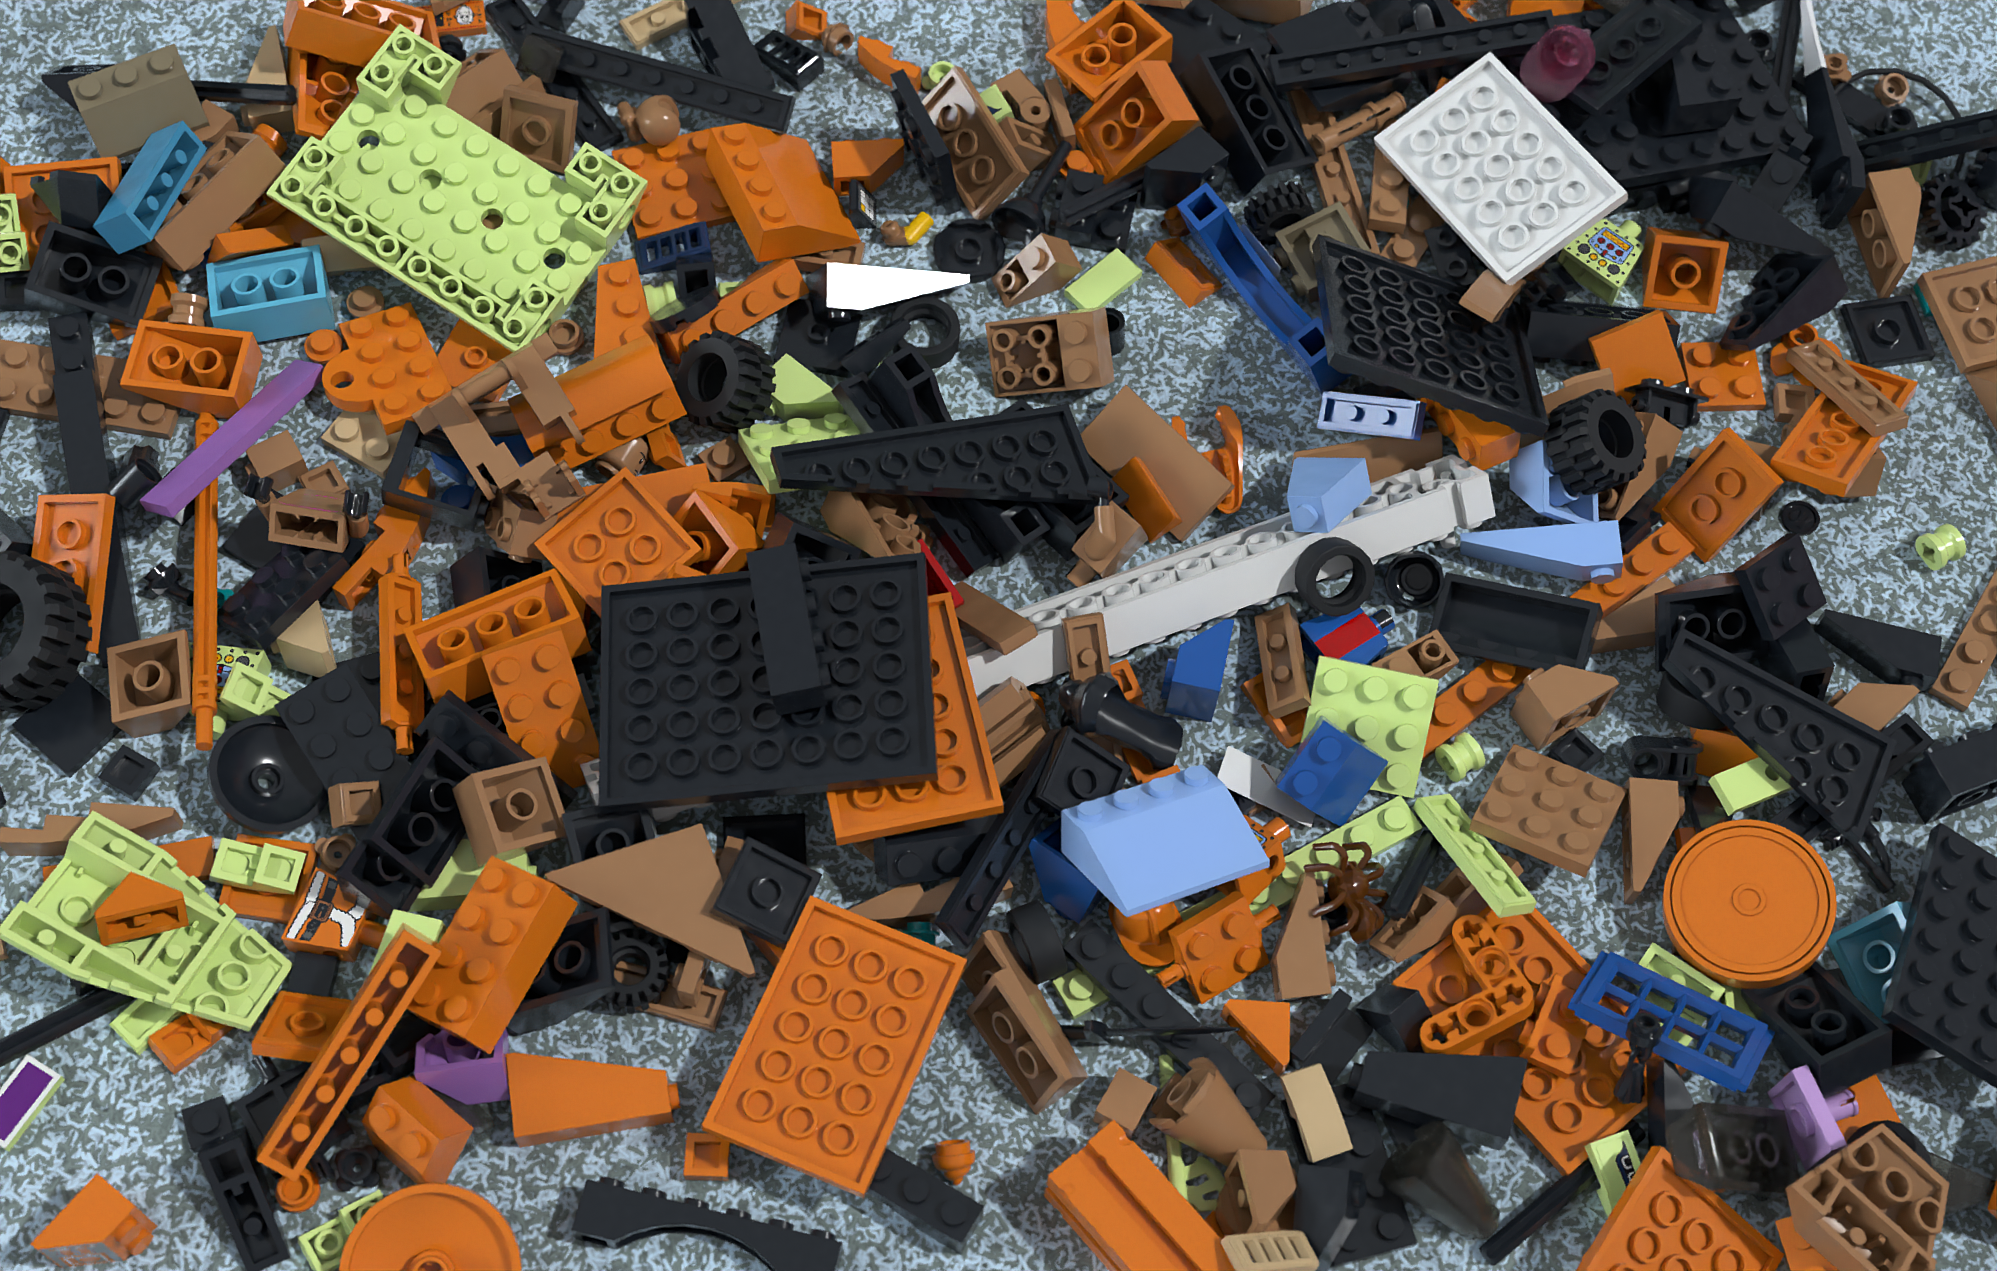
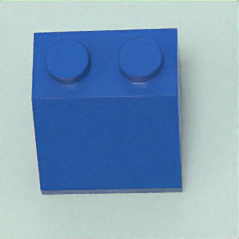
(1196, 675)
(1330, 772)

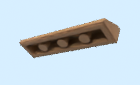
(1384, 454)

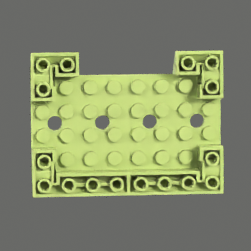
(437, 234)

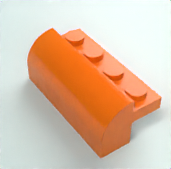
(614, 402)

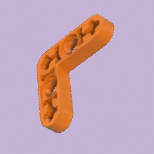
(1494, 987)

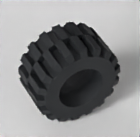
(746, 385)
(1595, 442)

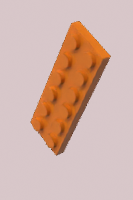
(1830, 446)

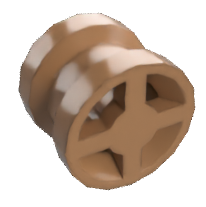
(188, 309)

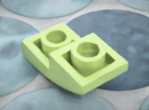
(12, 240)
(326, 1243)

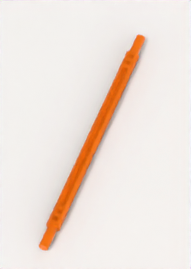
(205, 599)

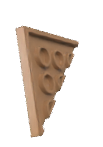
(665, 889)

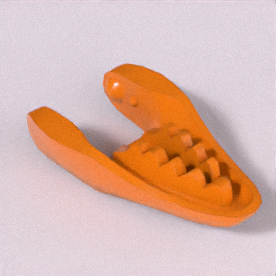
(1227, 458)

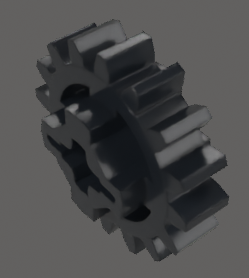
(1951, 211)

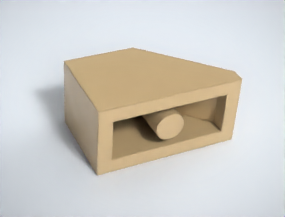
(307, 644)

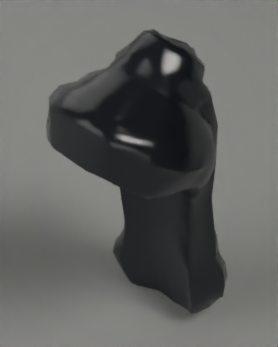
(1102, 710)

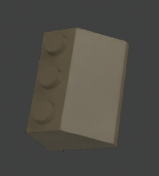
(137, 99)

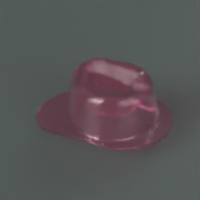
(1558, 62)

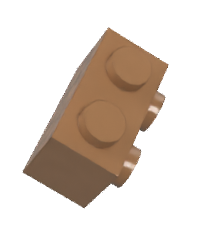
(517, 525)

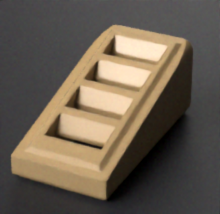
(1270, 1251)

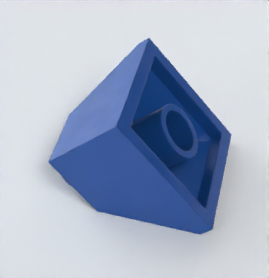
(1059, 879)

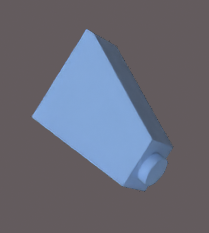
(1325, 491)

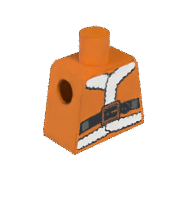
(329, 923)

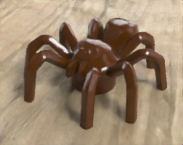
(1348, 888)

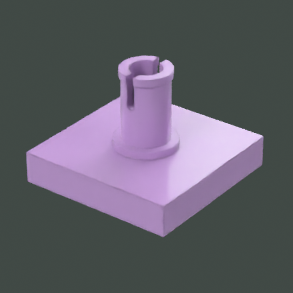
(1811, 1116)

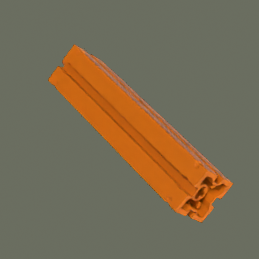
(1131, 1209)

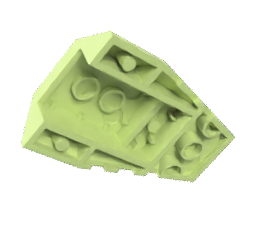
(200, 969)

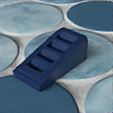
(683, 235)

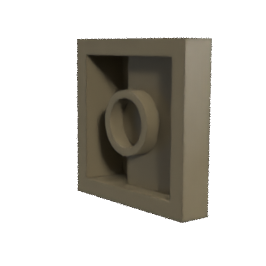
(1296, 242)

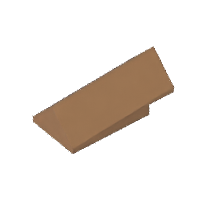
(1019, 1022)

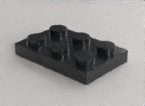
(280, 593)

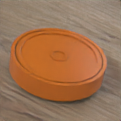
(1749, 904)

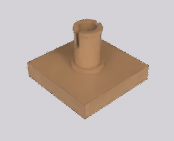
(539, 126)

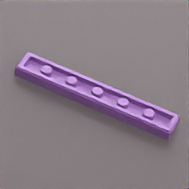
(232, 439)

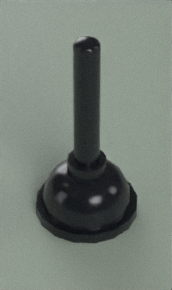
(1023, 216)

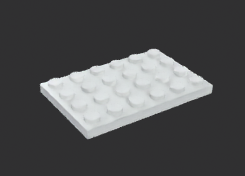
(1500, 169)

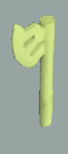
(1180, 1174)

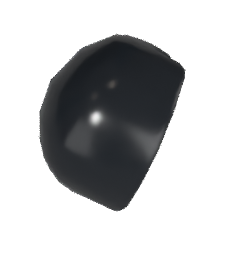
(1415, 575)

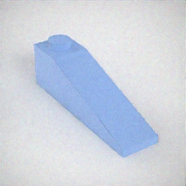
(1568, 550)

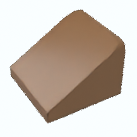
(354, 803)

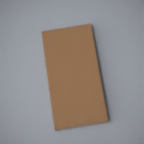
(980, 153)
(1186, 477)

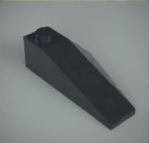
(1785, 296)

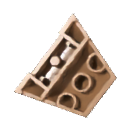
(1871, 1206)

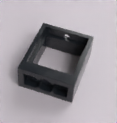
(400, 469)

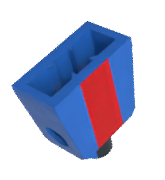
(1347, 636)

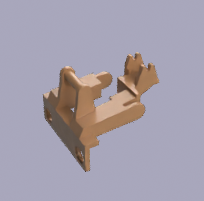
(548, 484)

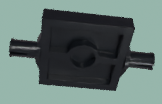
(267, 1101)

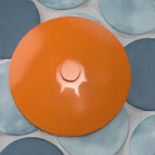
(432, 1230)

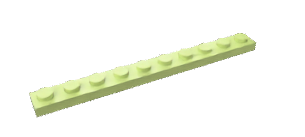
(1381, 830)

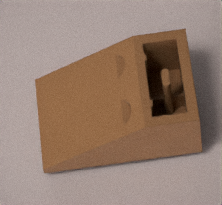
(1050, 352)

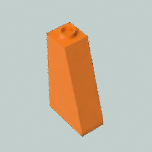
(580, 1098)

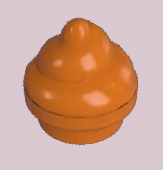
(953, 1159)

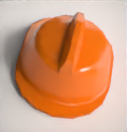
(1146, 933)

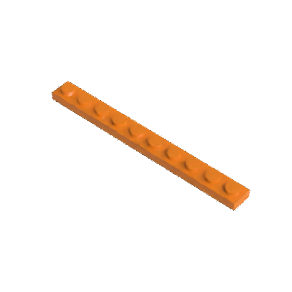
(1495, 681)

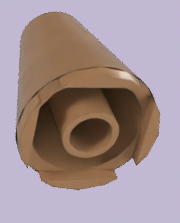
(1205, 1113)

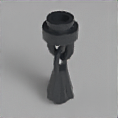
(1645, 1033)

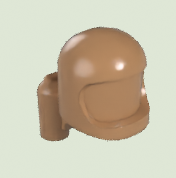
(654, 120)

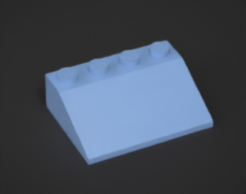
(1161, 840)

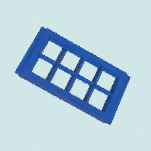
(1746, 1056)

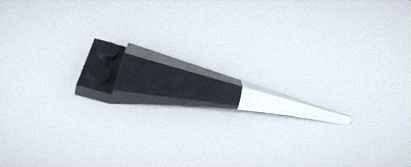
(1835, 161)

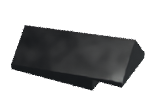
(409, 835)

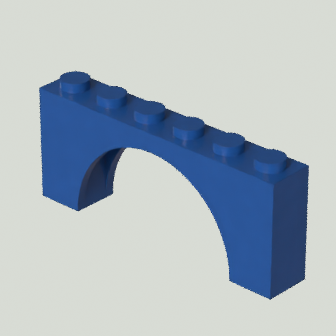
(1238, 262)

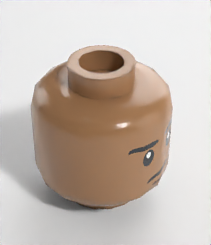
(631, 454)

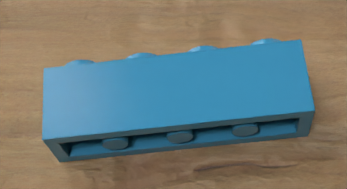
(150, 187)

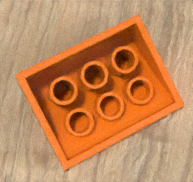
(777, 192)

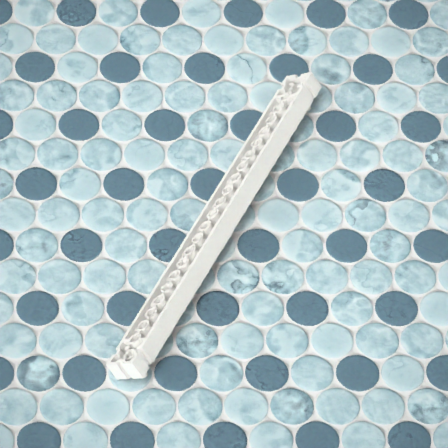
(1218, 578)

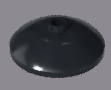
(264, 750)

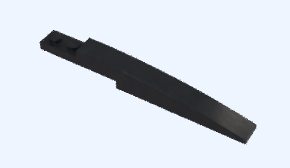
(92, 463)

